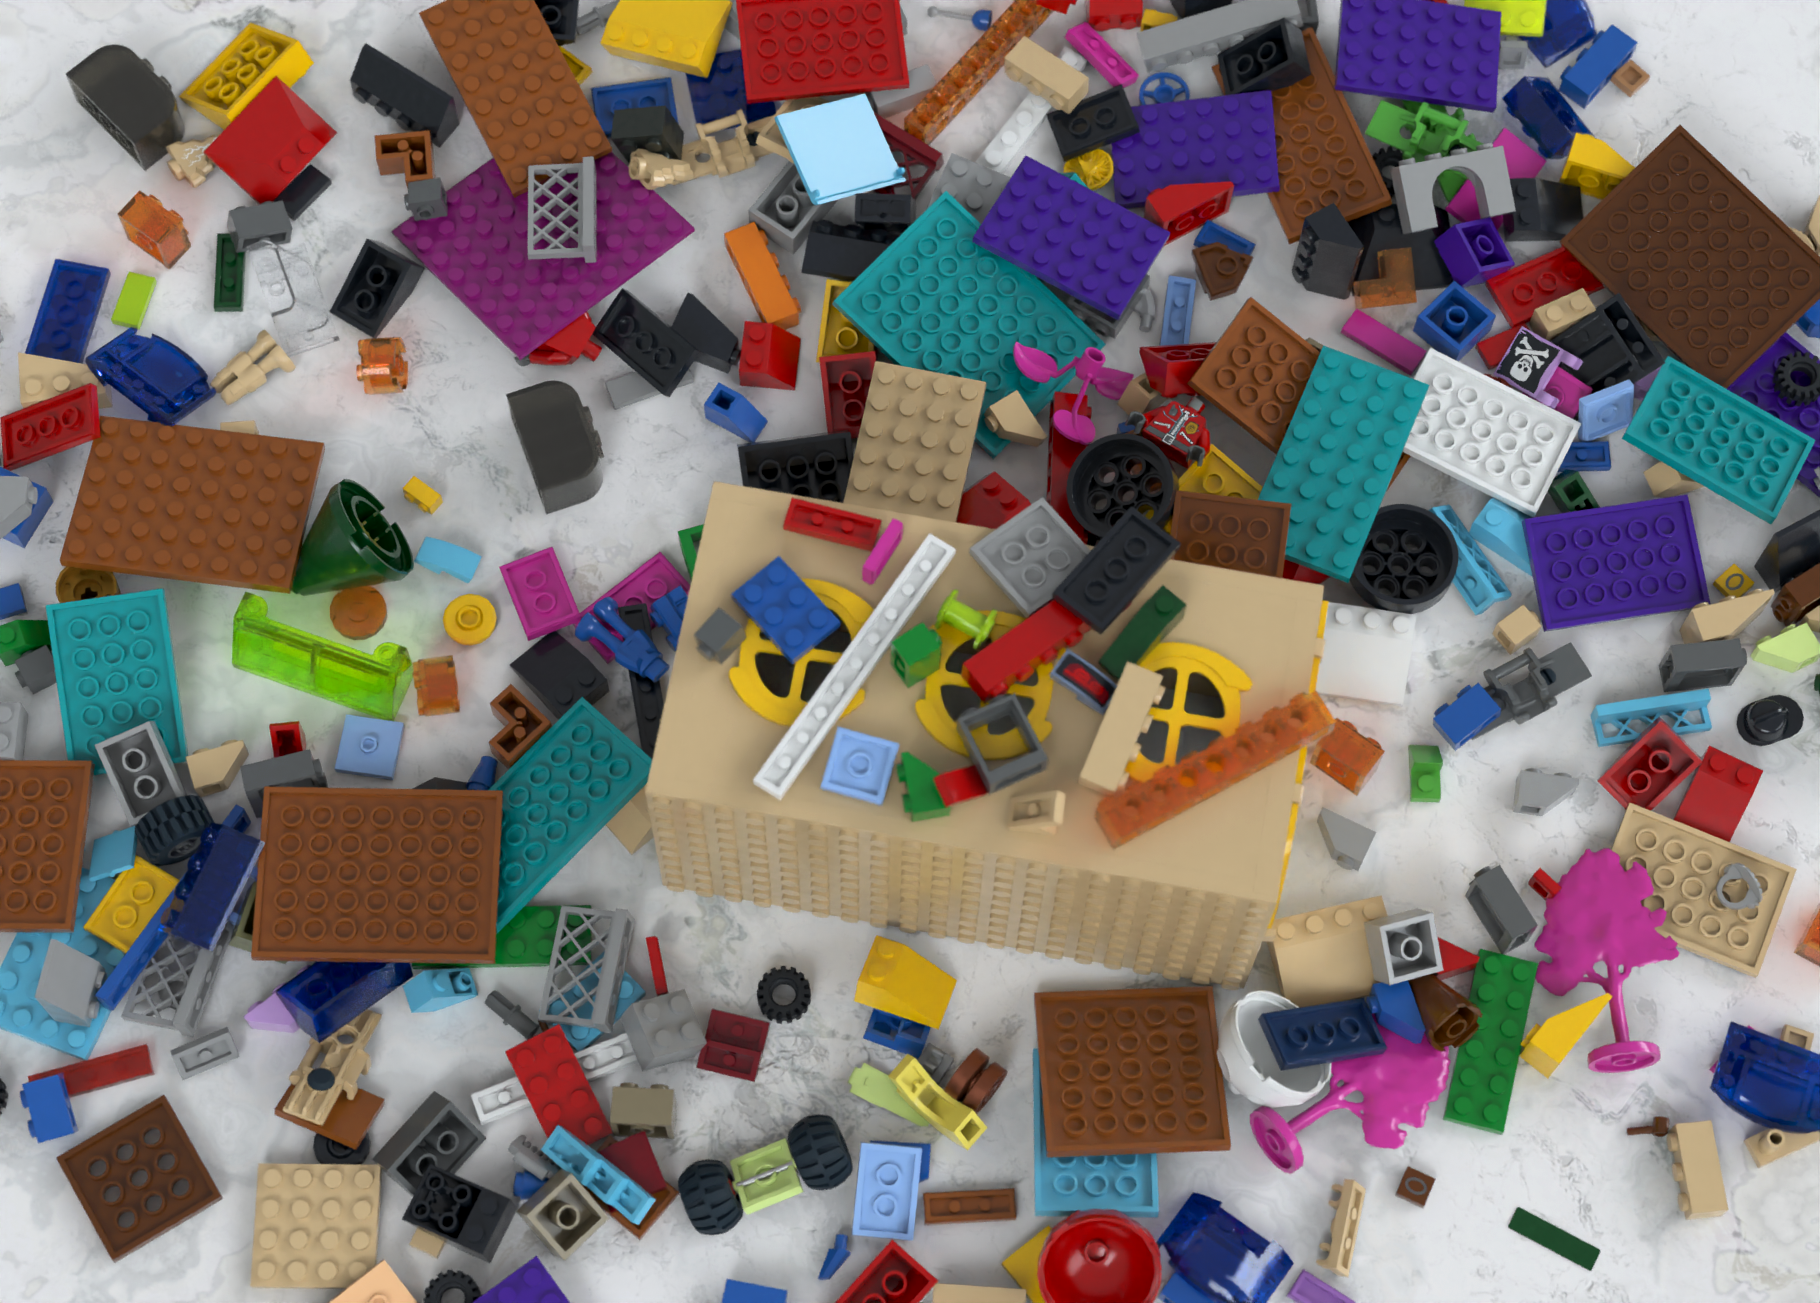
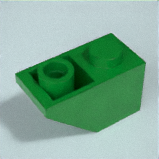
(922, 795)

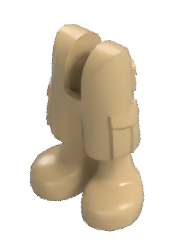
(244, 376)

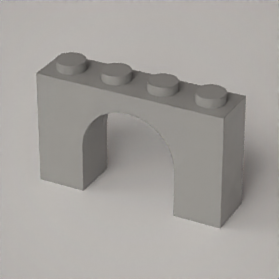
(899, 100)
(1483, 167)

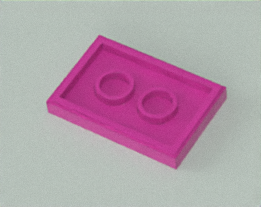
(540, 593)

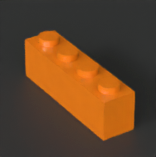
(761, 277)

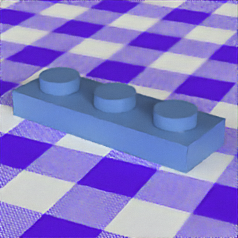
(1177, 311)

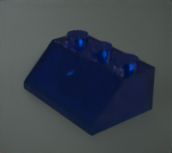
(1544, 115)

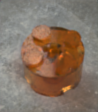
(382, 365)
(437, 686)

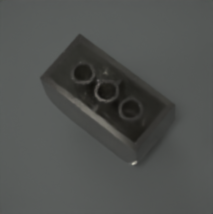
(128, 102)
(558, 443)

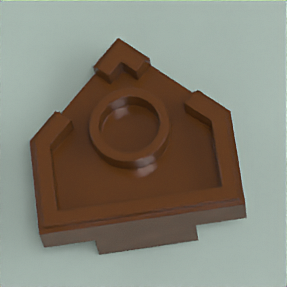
(1220, 269)

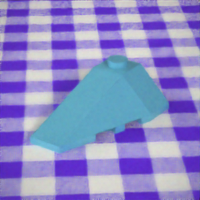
(1502, 532)

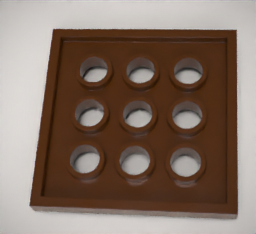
(174, 1209)

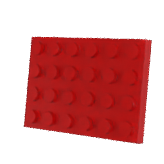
(820, 48)

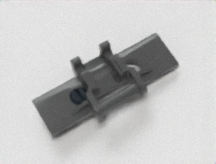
(1537, 692)

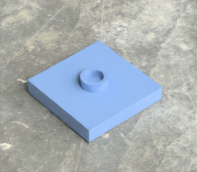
(1606, 411)
(369, 747)
(859, 766)

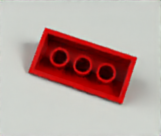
(1173, 366)
(890, 1279)

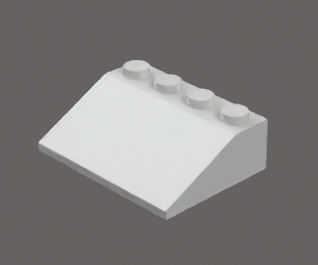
(1366, 654)

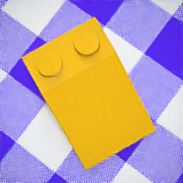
(1593, 166)
(836, 331)
(904, 983)
(1551, 1043)

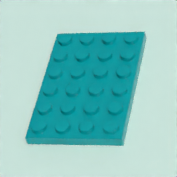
(1719, 439)
(115, 671)

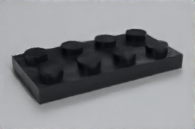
(646, 342)
(1116, 570)

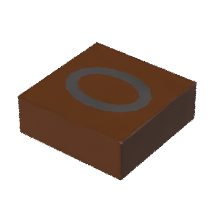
(1415, 1187)

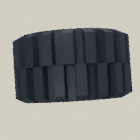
(173, 829)

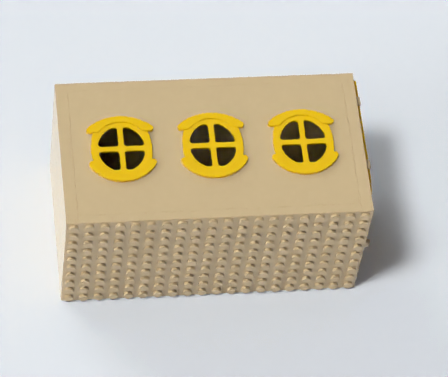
(1169, 902)

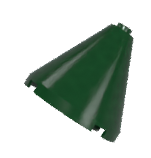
(351, 544)

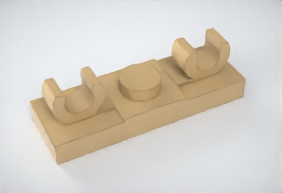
(1343, 1227)

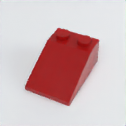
(1187, 206)
(846, 388)
(1650, 767)
(1718, 794)

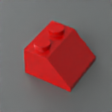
(1114, 14)
(768, 357)

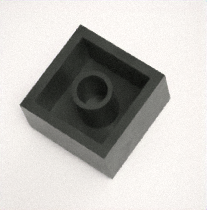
(647, 129)

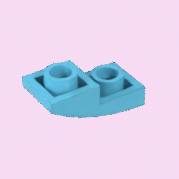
(447, 557)

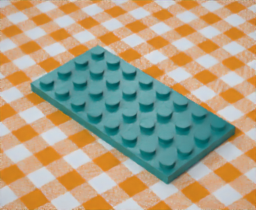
(1341, 458)
(562, 799)

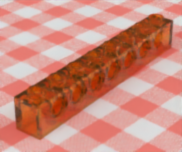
(974, 70)
(1122, 828)

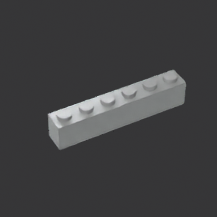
(1211, 31)

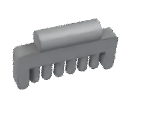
(532, 1161)

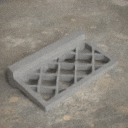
(585, 204)
(611, 965)
(191, 998)

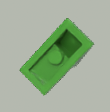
(1424, 773)

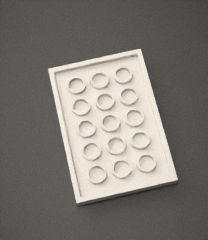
(1488, 434)

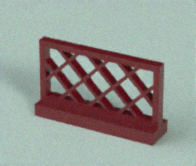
(913, 148)

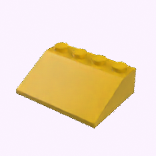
(668, 32)
(244, 72)

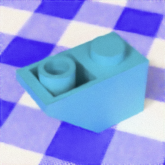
(439, 989)

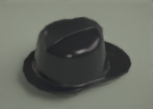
(1769, 720)

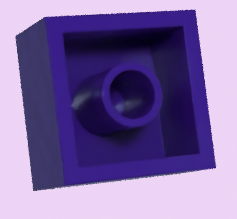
(1474, 252)

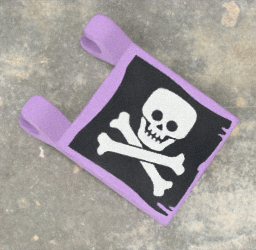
(1532, 363)

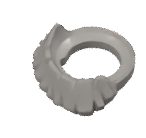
(1753, 895)

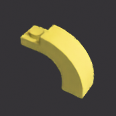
(934, 1105)

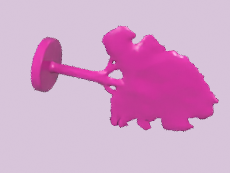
(1603, 920)
(1394, 1092)

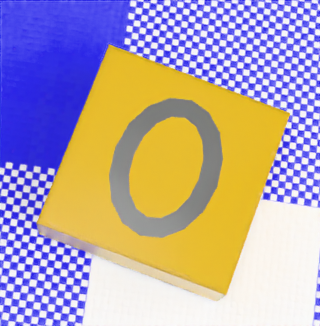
(1733, 582)

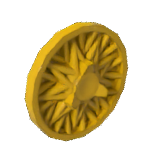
(1092, 168)
(469, 619)

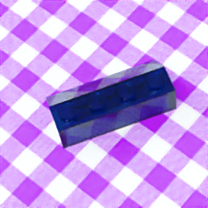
(211, 886)
(337, 992)

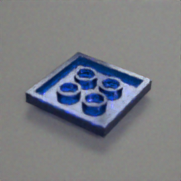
(724, 92)

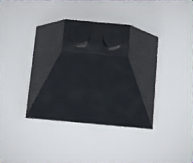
(1383, 231)
(1610, 346)

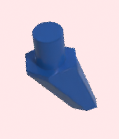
(835, 1257)

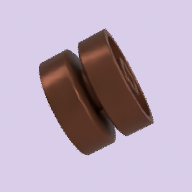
(976, 1081)

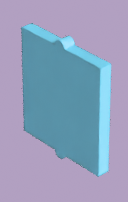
(113, 854)

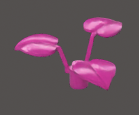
(1089, 368)

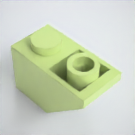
(1790, 650)

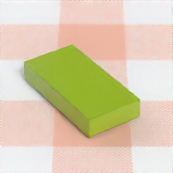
(133, 300)

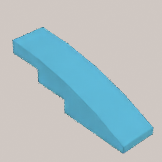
(598, 1174)

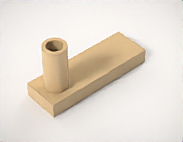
(1775, 1144)

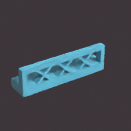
(1472, 580)
(1651, 707)

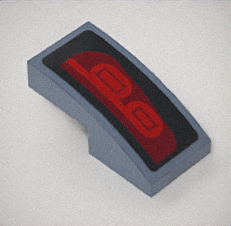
(1085, 680)

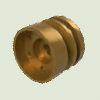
(81, 584)

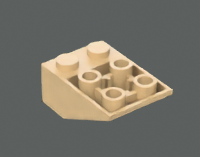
(1724, 619)

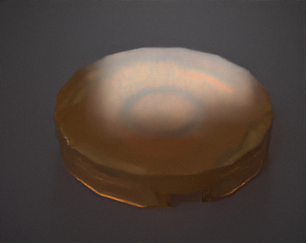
(358, 612)

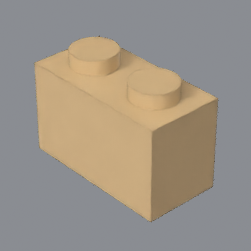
(1561, 314)

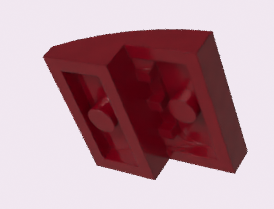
(733, 1045)
(637, 1161)

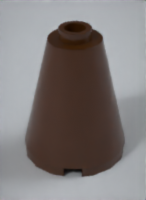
(1445, 1012)

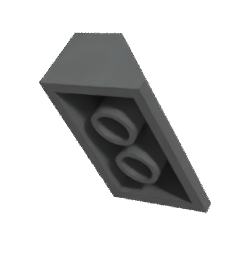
(433, 1136)

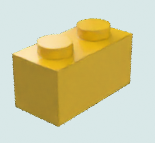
(1154, 18)
(423, 495)

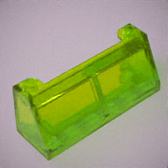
(318, 665)

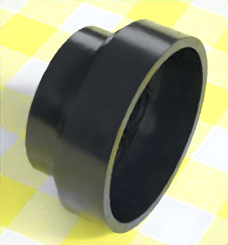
(1118, 455)
(1436, 549)

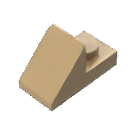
(1037, 812)

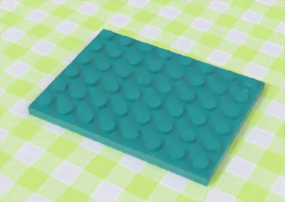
(959, 311)

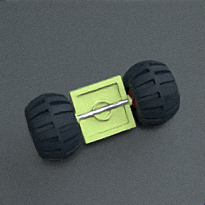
(765, 1175)

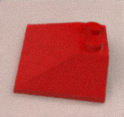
(270, 142)
(990, 502)

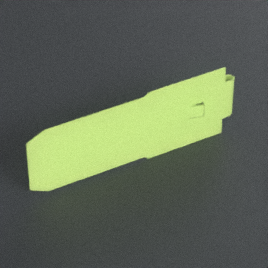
(881, 1091)

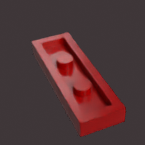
(832, 524)

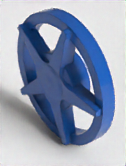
(1163, 93)

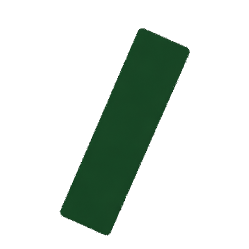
(1554, 1238)

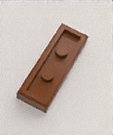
(969, 1206)

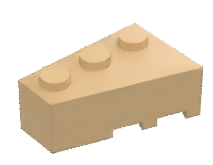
(48, 377)

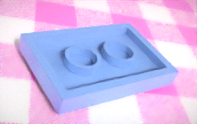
(886, 1191)

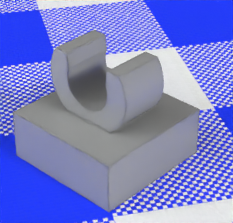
(1512, 53)
(935, 1062)

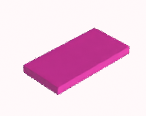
(1521, 163)
(642, 586)

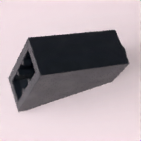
(708, 334)

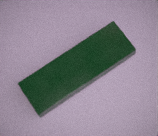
(229, 276)

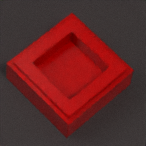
(1544, 884)

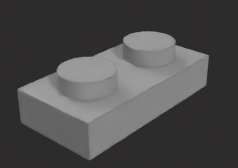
(205, 1053)

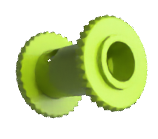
(965, 619)

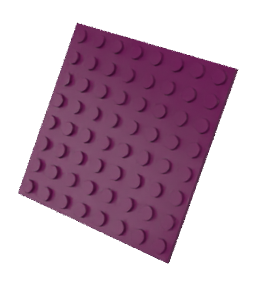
(525, 302)

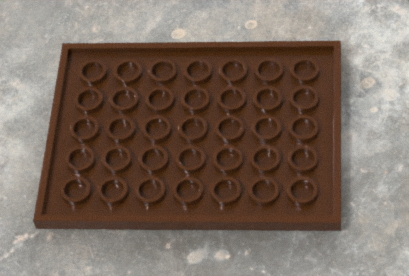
(1698, 259)

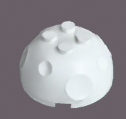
(1250, 1063)

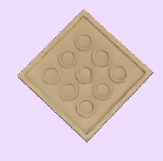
(315, 1225)

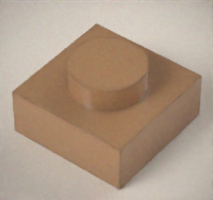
(1630, 78)

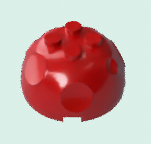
(1099, 1260)

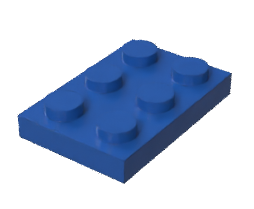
(785, 610)

